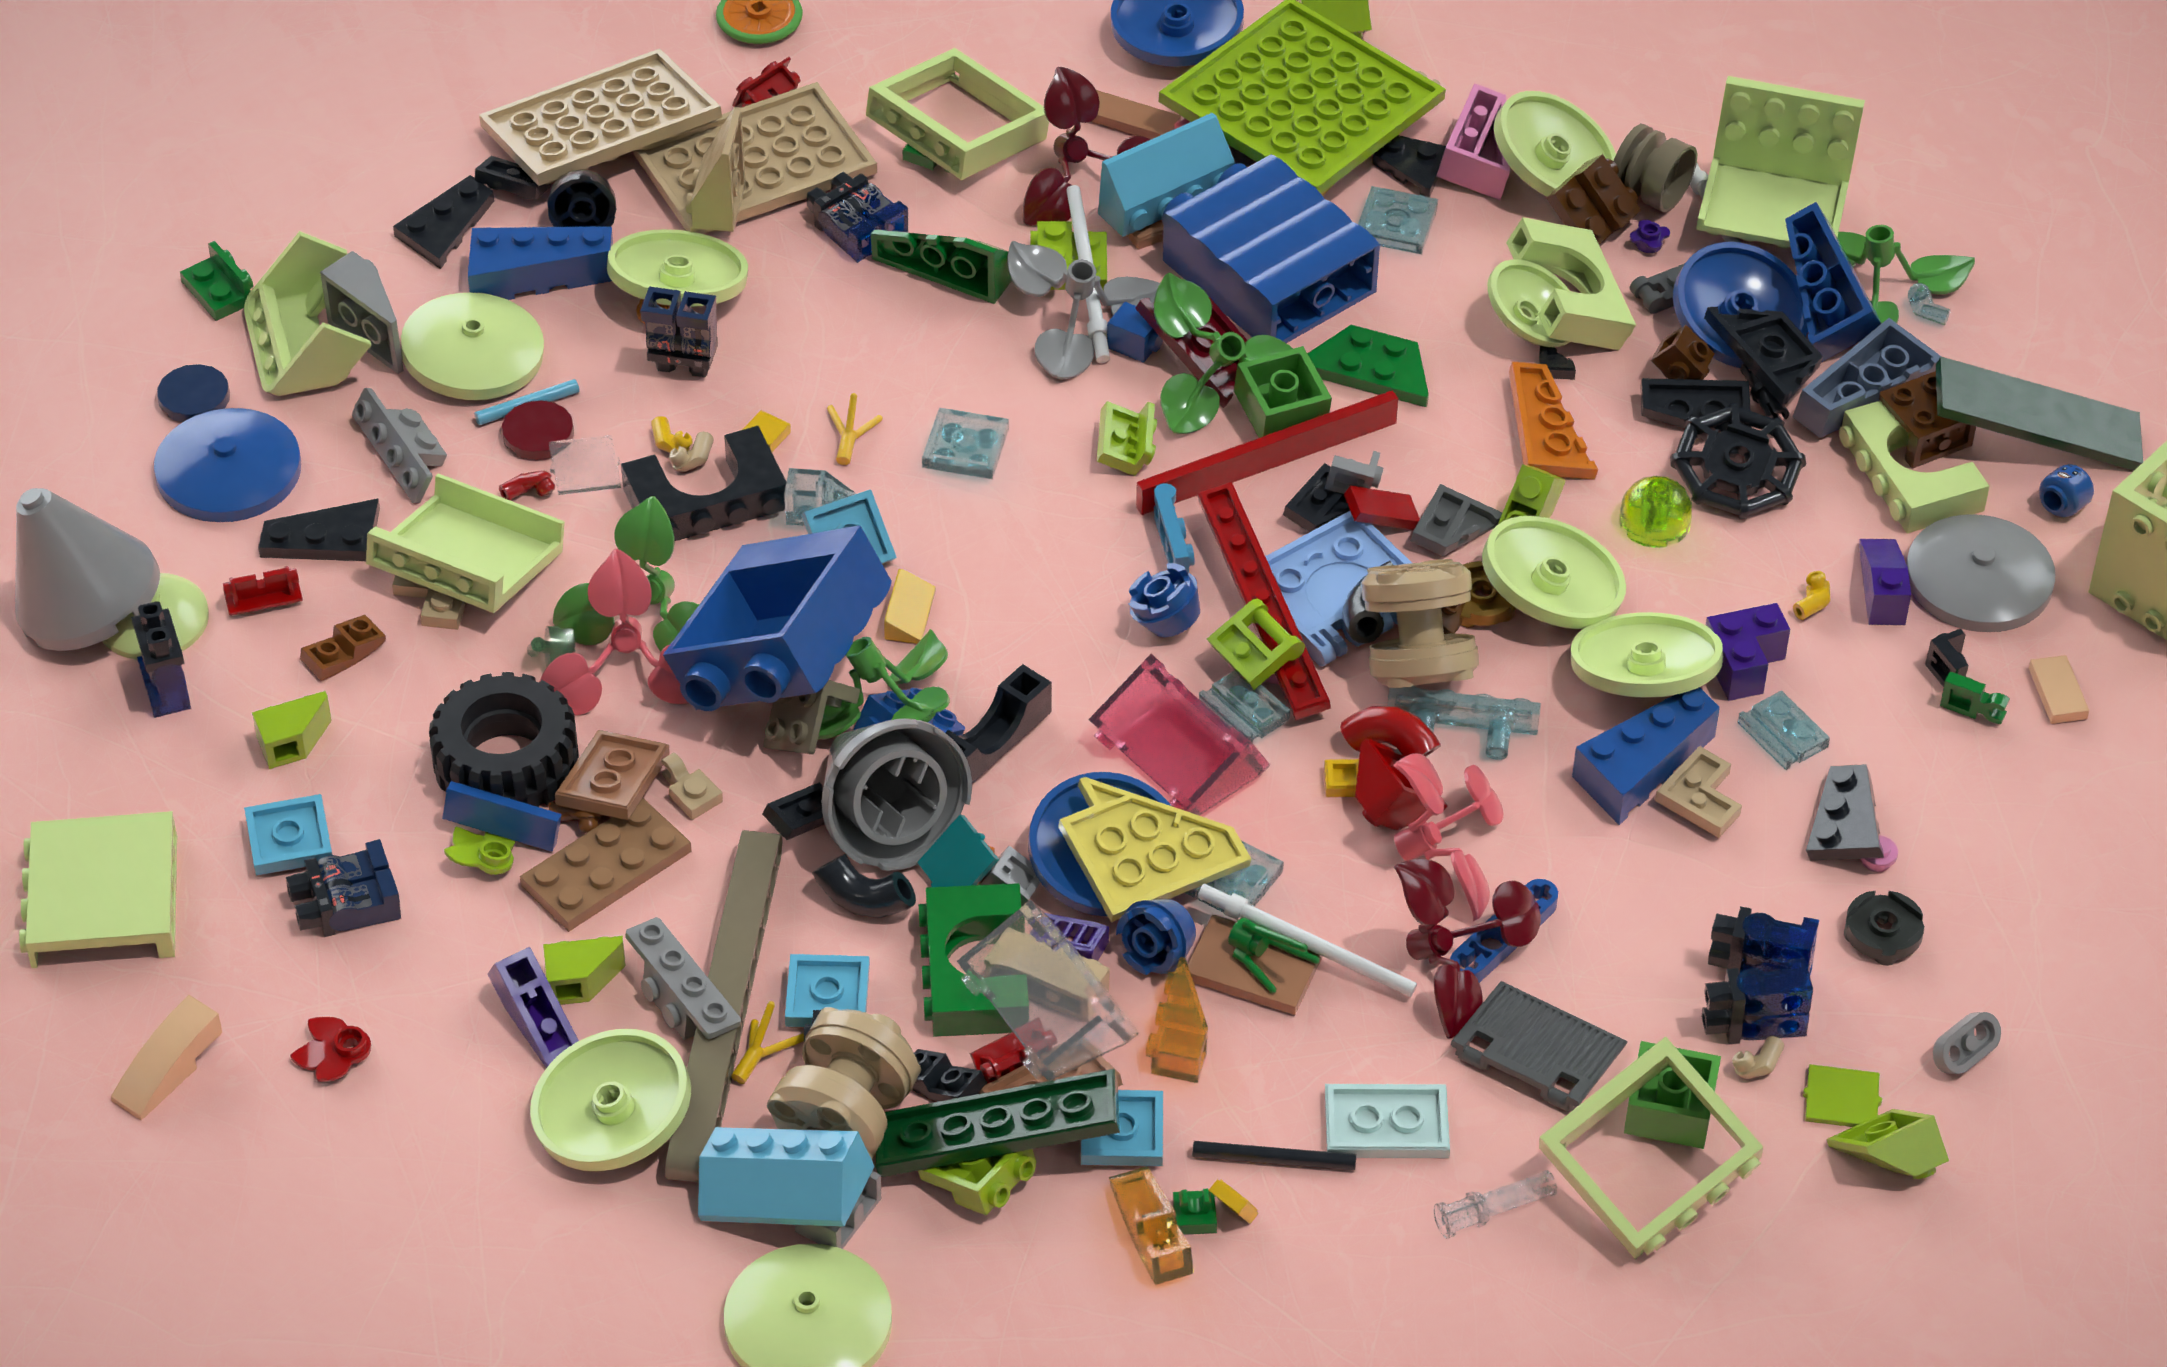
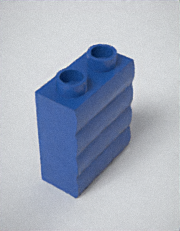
(1270, 250)
(778, 619)

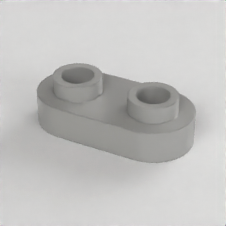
(1964, 1046)

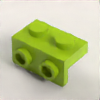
(1126, 437)

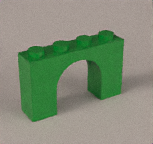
(954, 919)

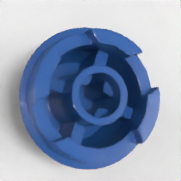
(1165, 601)
(1156, 935)

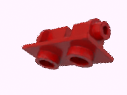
(773, 78)
(249, 594)
(999, 1057)

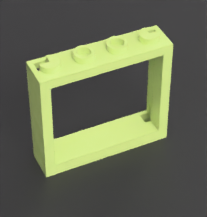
(890, 109)
(1683, 1211)

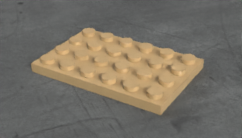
(600, 116)
(788, 150)

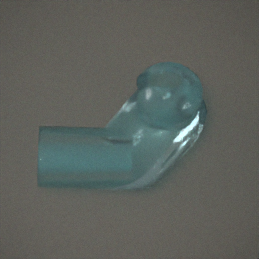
(1923, 304)

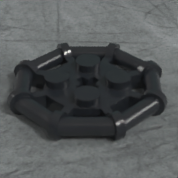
(1735, 477)

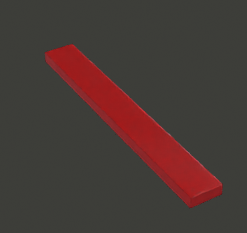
(1272, 450)
(1256, 581)

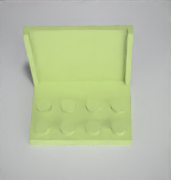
(1777, 156)
(2133, 547)

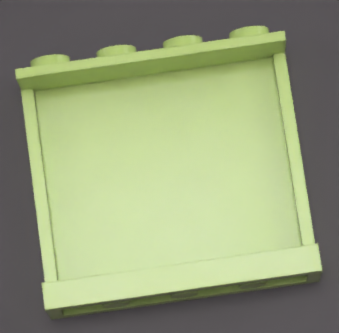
(468, 545)
(100, 884)

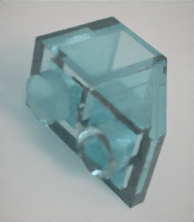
(809, 490)

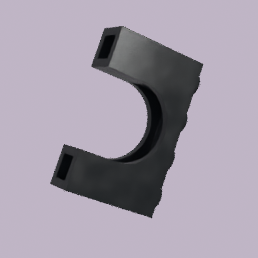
(753, 494)

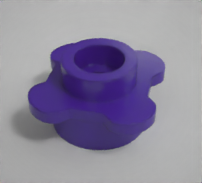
(1649, 236)

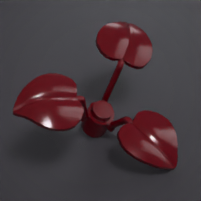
(1066, 104)
(1427, 893)

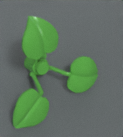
(1938, 272)
(1184, 308)
(644, 536)
(870, 666)

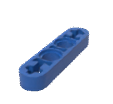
(1489, 959)

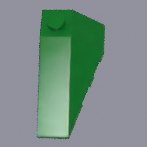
(946, 260)

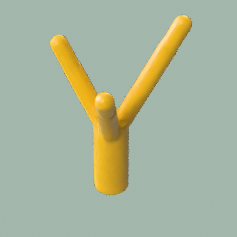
(847, 434)
(755, 1051)

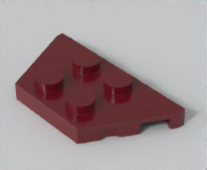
(1195, 350)

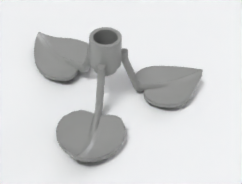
(1037, 269)

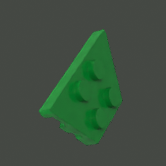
(1373, 363)

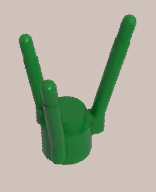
(1253, 939)

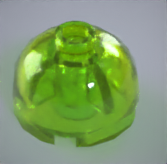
(1656, 511)

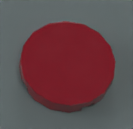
(535, 424)

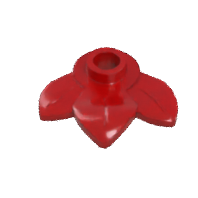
(330, 1049)

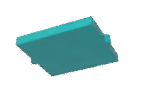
(958, 856)

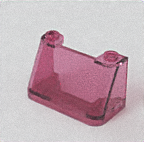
(1176, 739)

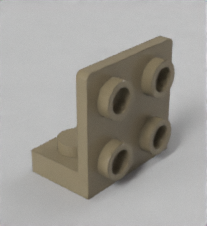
(797, 719)

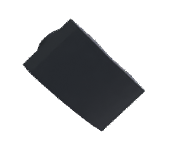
(942, 1080)

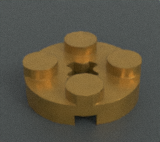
(1486, 609)

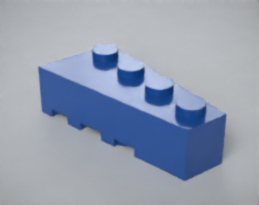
(537, 259)
(1831, 293)
(1642, 752)

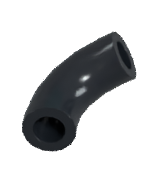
(1361, 624)
(863, 894)

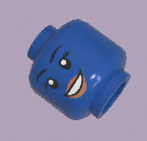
(2066, 490)

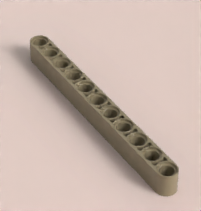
(733, 975)

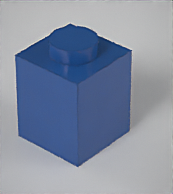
(1131, 334)

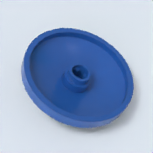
(1175, 30)
(1734, 278)
(227, 465)
(1049, 851)

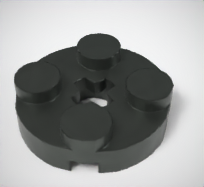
(1880, 943)

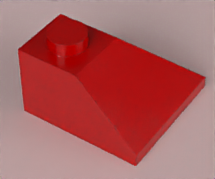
(1384, 790)

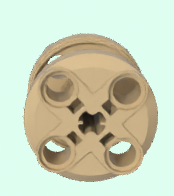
(1422, 650)
(849, 1076)

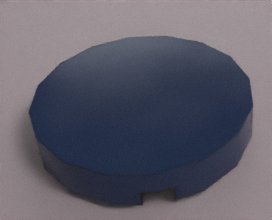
(192, 391)

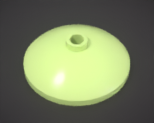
(1517, 296)
(187, 609)

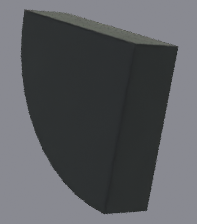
(1559, 365)

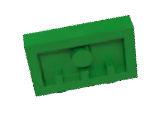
(218, 283)

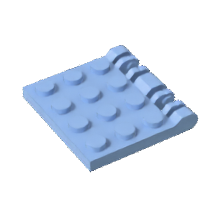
(1320, 573)

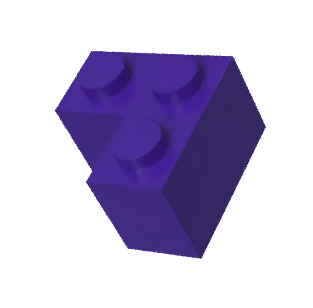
(1749, 643)

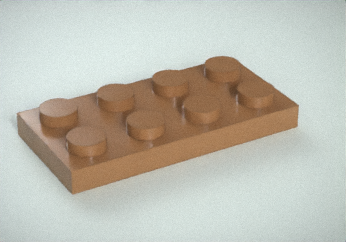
(605, 865)

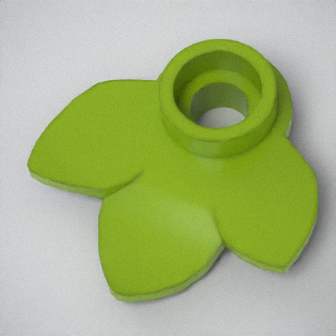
(487, 852)

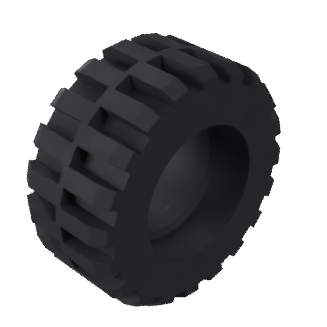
(503, 708)

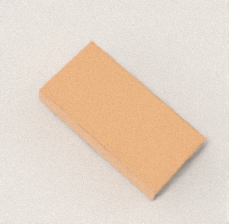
(2058, 689)

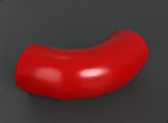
(1392, 727)

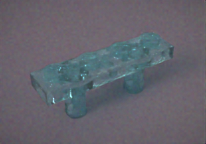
(1474, 711)

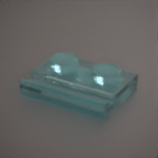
(1243, 708)
(1783, 730)

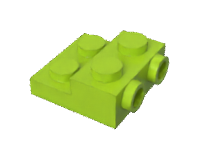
(1059, 237)
(983, 1181)

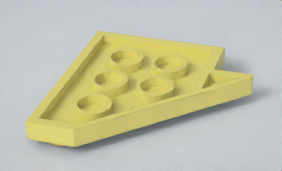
(1146, 848)

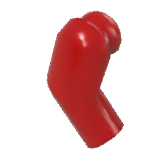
(525, 481)

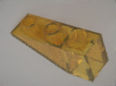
(1182, 1033)

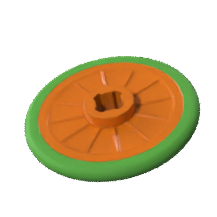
(759, 19)

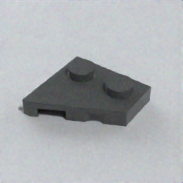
(1453, 521)

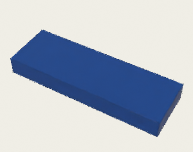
(501, 816)

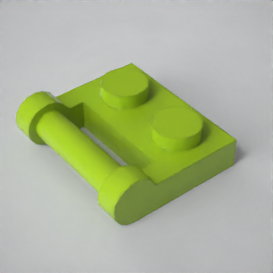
(1247, 652)

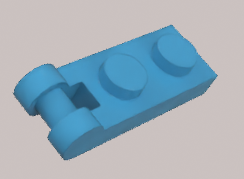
(1170, 528)

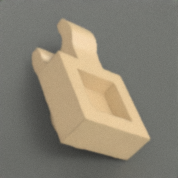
(692, 791)

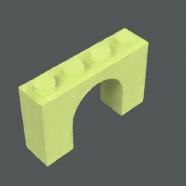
(1599, 311)
(1912, 496)

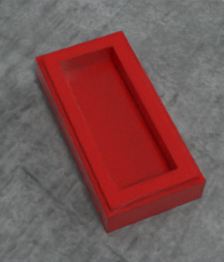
(1382, 507)

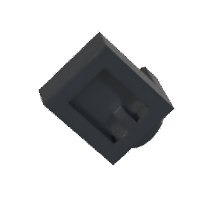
(1946, 655)

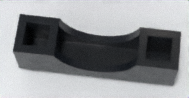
(1015, 710)

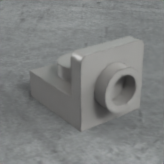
(1350, 472)
(1013, 869)

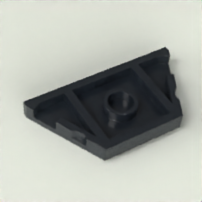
(1769, 348)

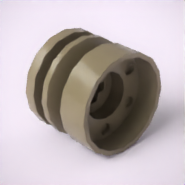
(1656, 166)

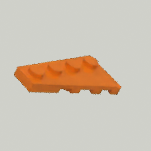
(1545, 426)

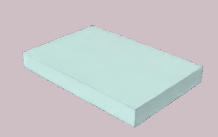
(1387, 1120)

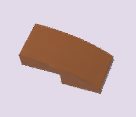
(349, 645)

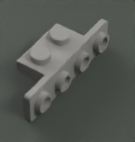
(401, 442)
(679, 984)

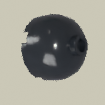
(581, 200)

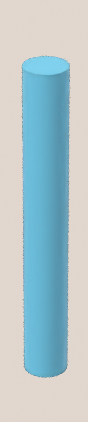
(549, 394)

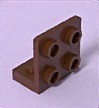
(1929, 434)

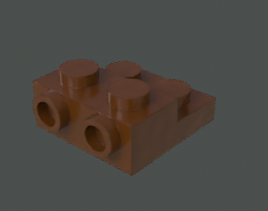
(1595, 199)

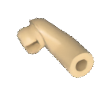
(698, 455)
(1752, 1065)

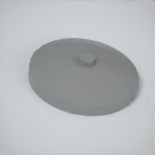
(1980, 573)

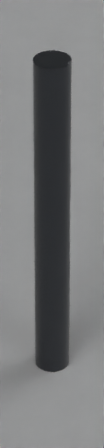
(1274, 1155)

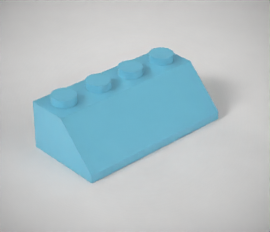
(1147, 177)
(782, 1176)

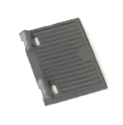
(1538, 1044)

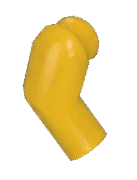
(665, 440)
(1817, 596)

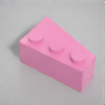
(1472, 150)

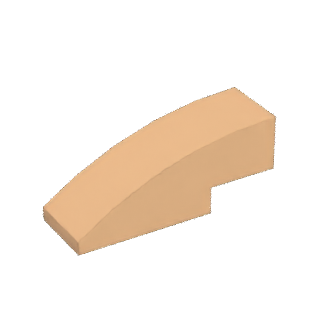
(167, 1057)

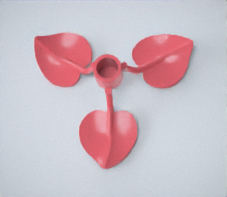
(613, 590)
(1422, 837)

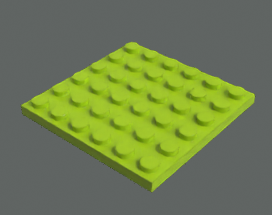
(1304, 94)

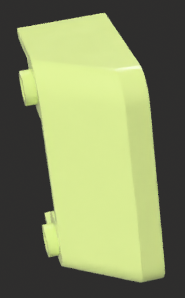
(284, 325)

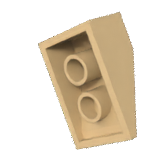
(720, 179)

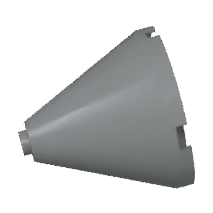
(75, 573)
(893, 791)

